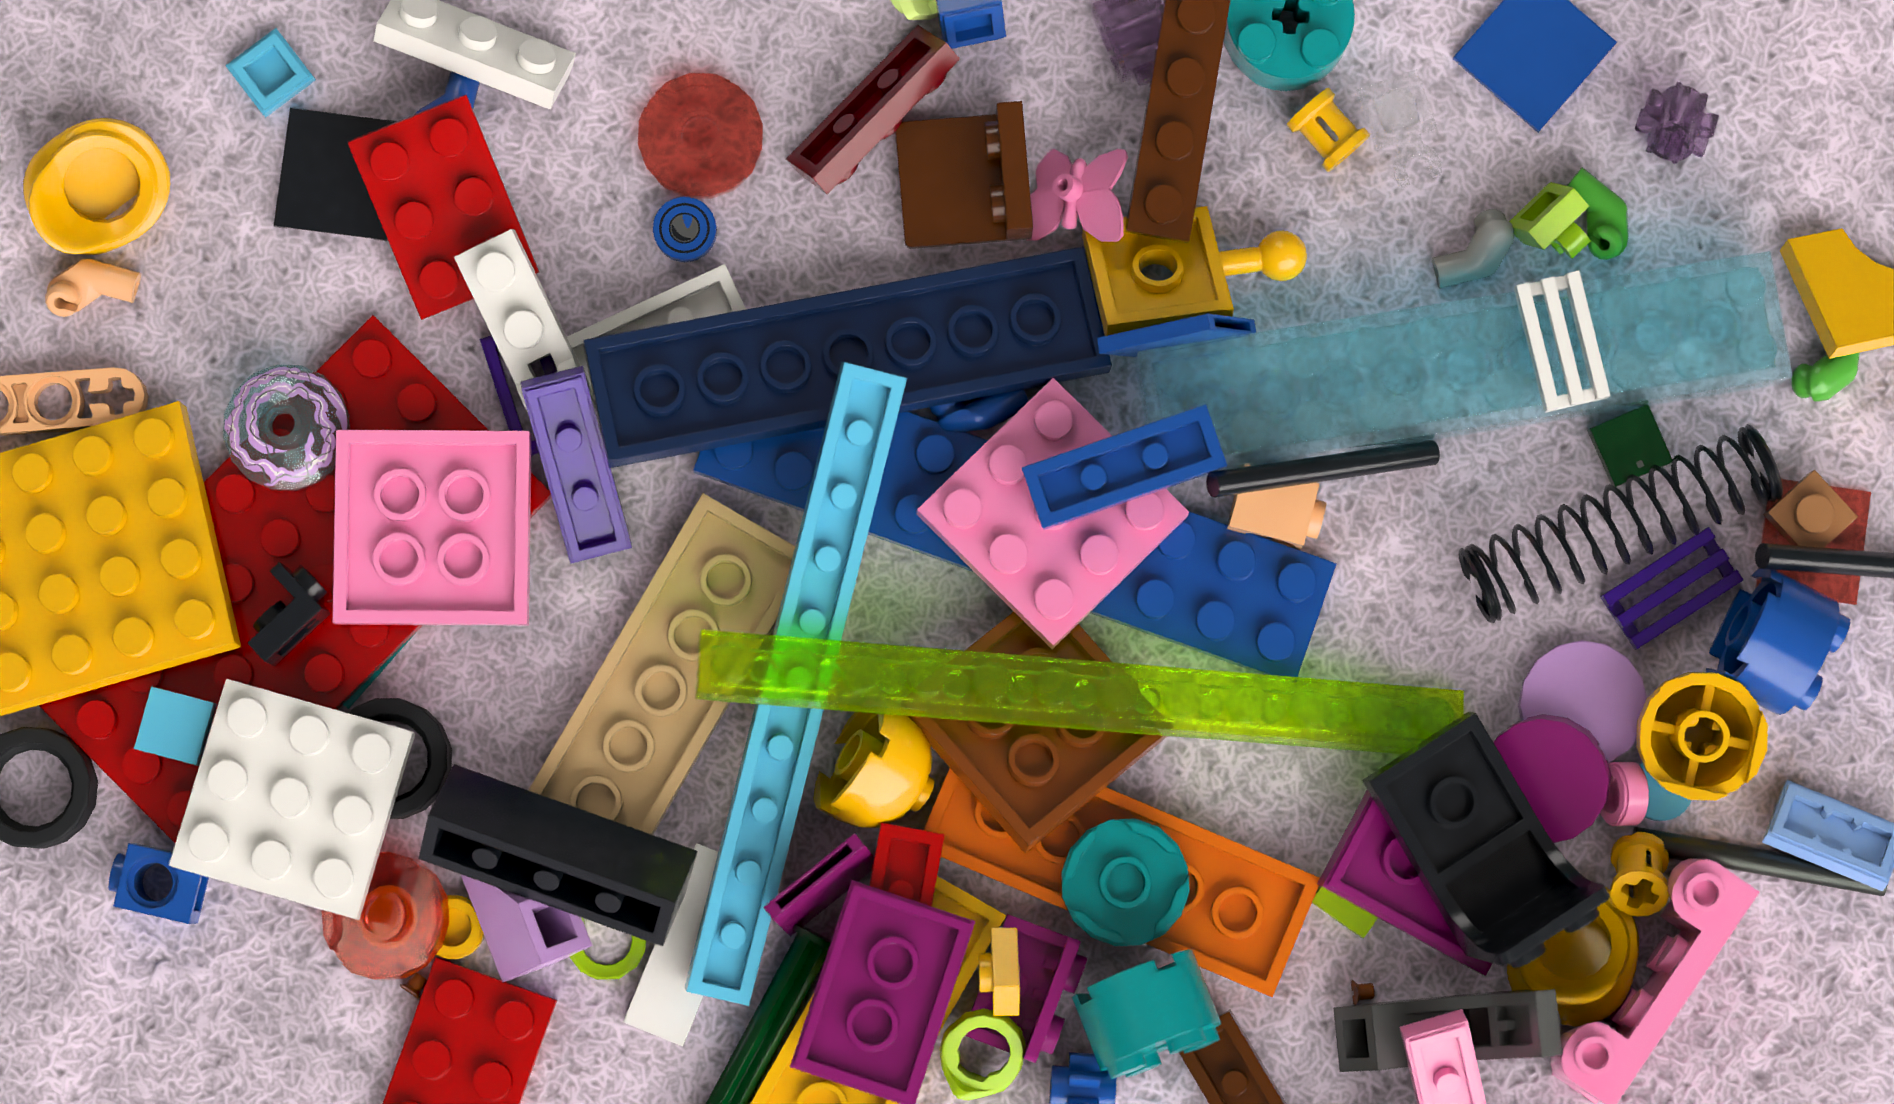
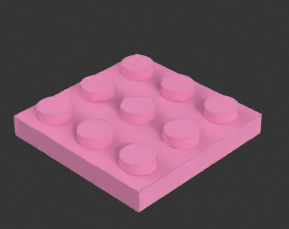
(992, 524)
(432, 527)

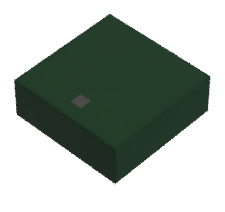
(1630, 445)

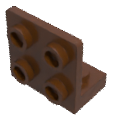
(965, 179)

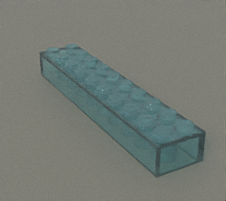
(1469, 364)

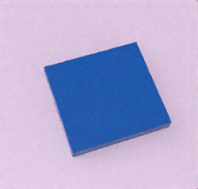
(1534, 55)
(1175, 333)

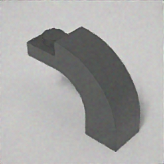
(1499, 1023)

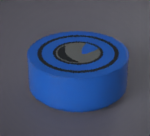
(684, 229)

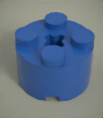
(1779, 641)

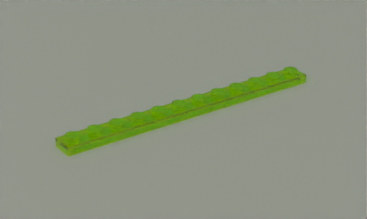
(1069, 693)

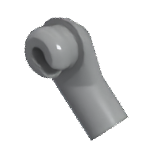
(1483, 255)

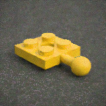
(1198, 279)

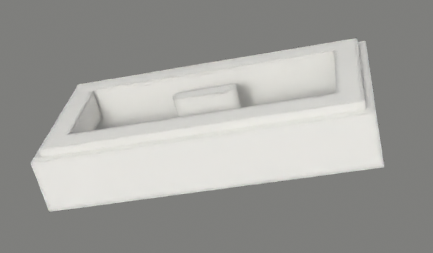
(1549, 289)

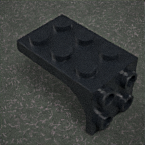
(1481, 846)

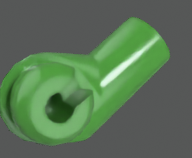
(1605, 216)

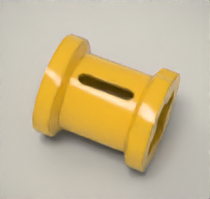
(1307, 123)
(1648, 881)

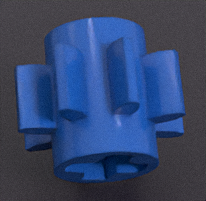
(1081, 1082)

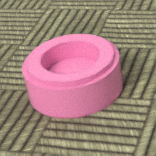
(1627, 795)

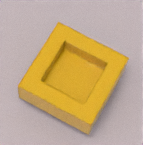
(1001, 972)

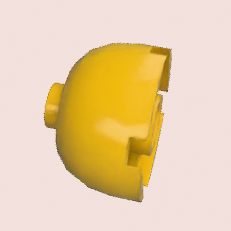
(1701, 735)
(878, 771)

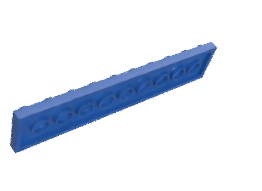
(1197, 588)

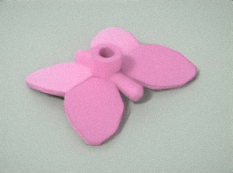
(1078, 191)

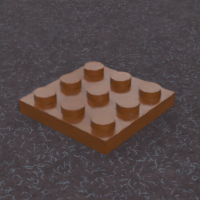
(1027, 772)

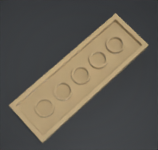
(640, 714)

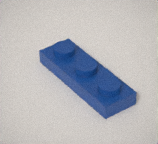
(1124, 467)

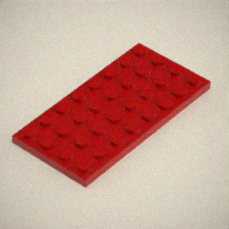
(255, 531)

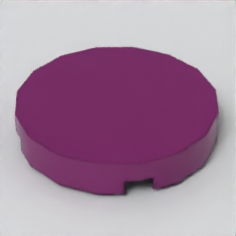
(1557, 771)

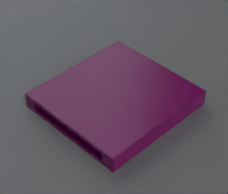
(821, 885)

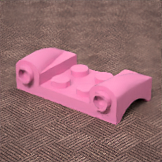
(1706, 908)

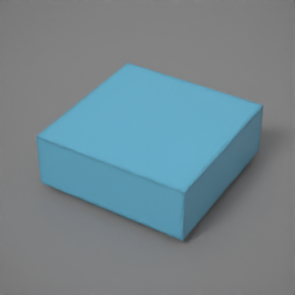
(270, 72)
(175, 726)

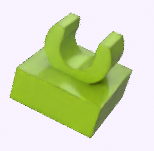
(1550, 220)

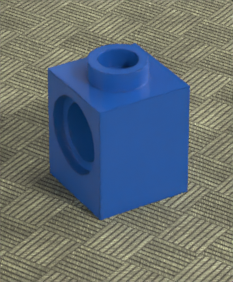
(127, 876)

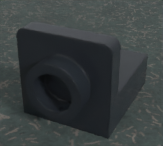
(286, 626)

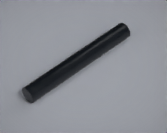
(1825, 560)

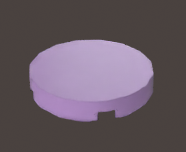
(1589, 687)

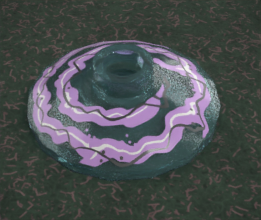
(306, 452)

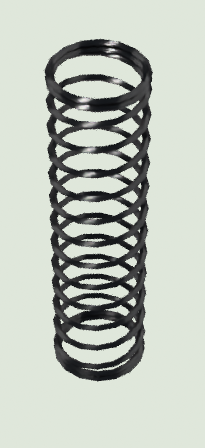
(1473, 565)

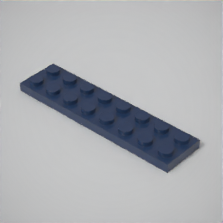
(779, 363)

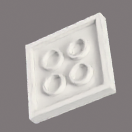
(292, 799)

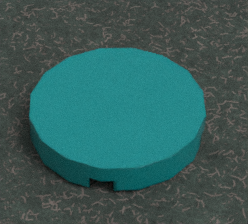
(1125, 882)

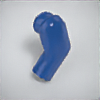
(981, 413)

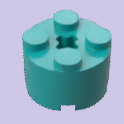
(1283, 59)
(1146, 1013)

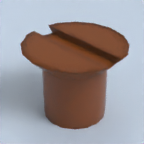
(414, 985)
(1362, 991)

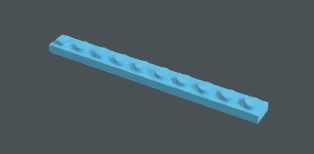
(783, 736)

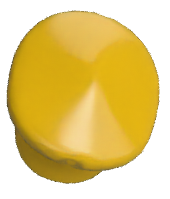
(89, 176)
(1586, 967)

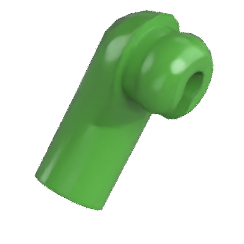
(1825, 377)

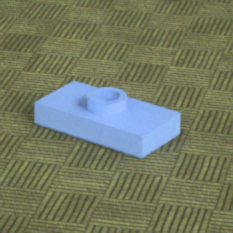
(1832, 835)

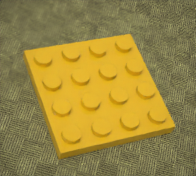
(107, 559)

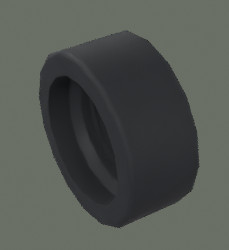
(435, 740)
(82, 791)

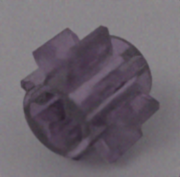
(1676, 123)

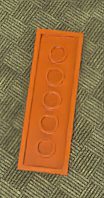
(1239, 903)

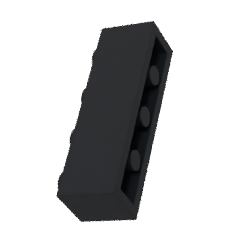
(557, 854)

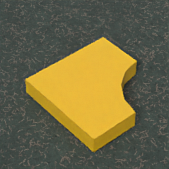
(1842, 292)

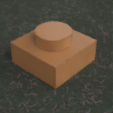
(1810, 513)

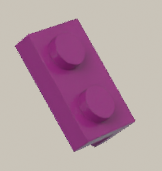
(1045, 969)

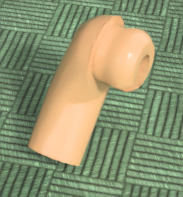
(88, 281)

